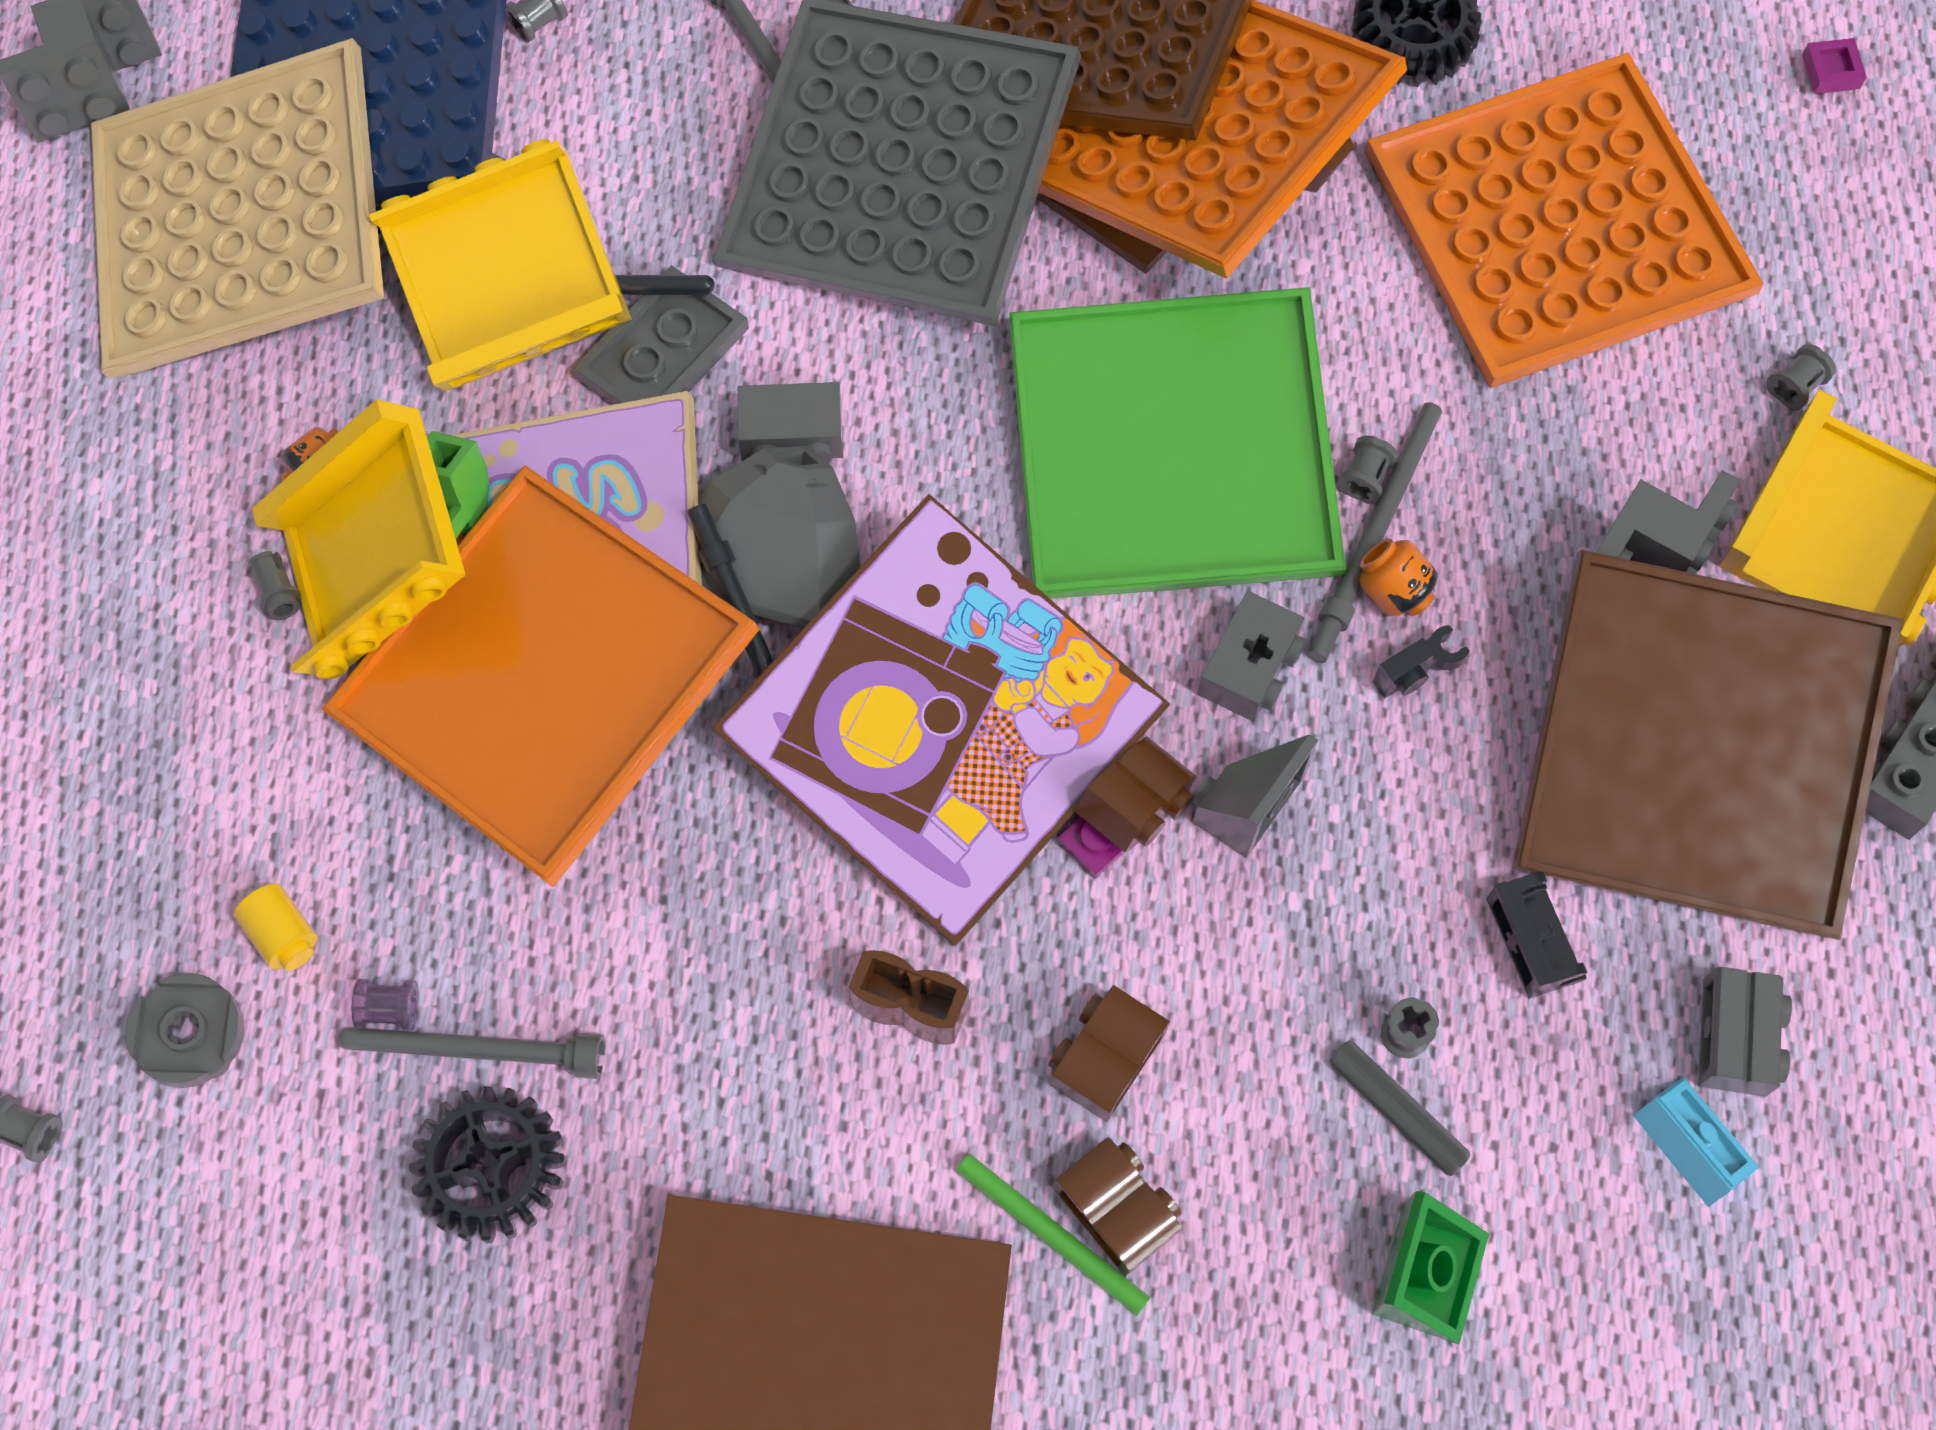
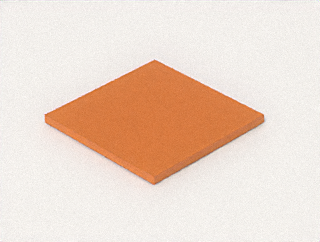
(543, 674)

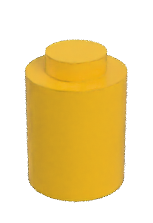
(276, 927)

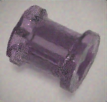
(385, 1004)

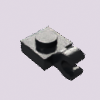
(1409, 667)

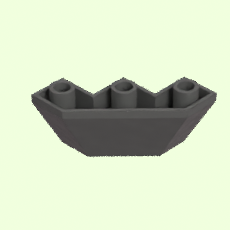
(786, 531)

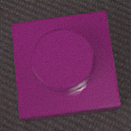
(1834, 65)
(1089, 847)

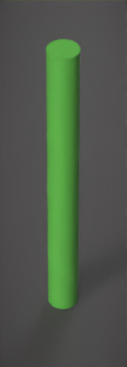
(1053, 1234)

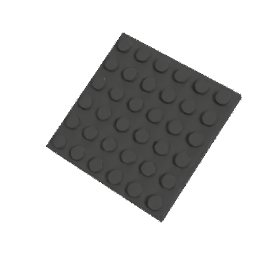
(899, 159)

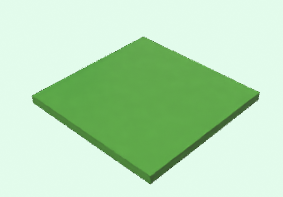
(1175, 444)

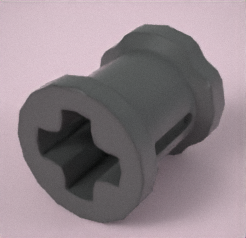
(531, 15)
(1806, 371)
(1367, 469)
(1407, 1044)
(27, 1129)

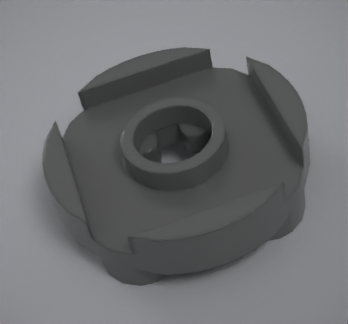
(206, 1054)

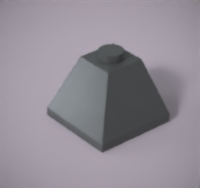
(1252, 793)

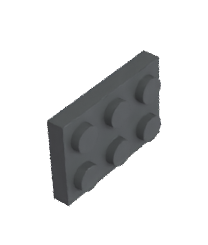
(662, 347)

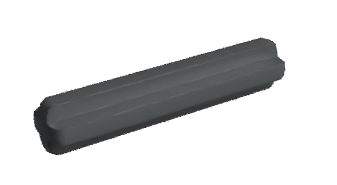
(1400, 1108)

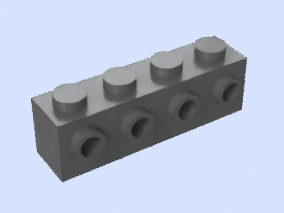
(1905, 777)

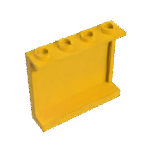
(501, 264)
(1843, 523)
(364, 535)

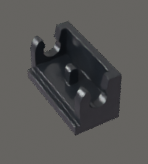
(1534, 935)

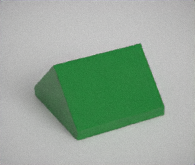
(1431, 1269)

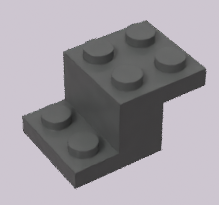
(76, 68)
(1667, 531)

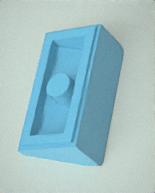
(1696, 1141)

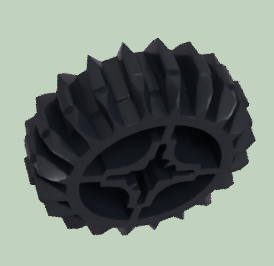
(1420, 34)
(462, 1171)

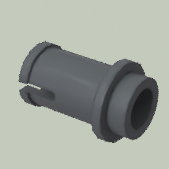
(274, 586)

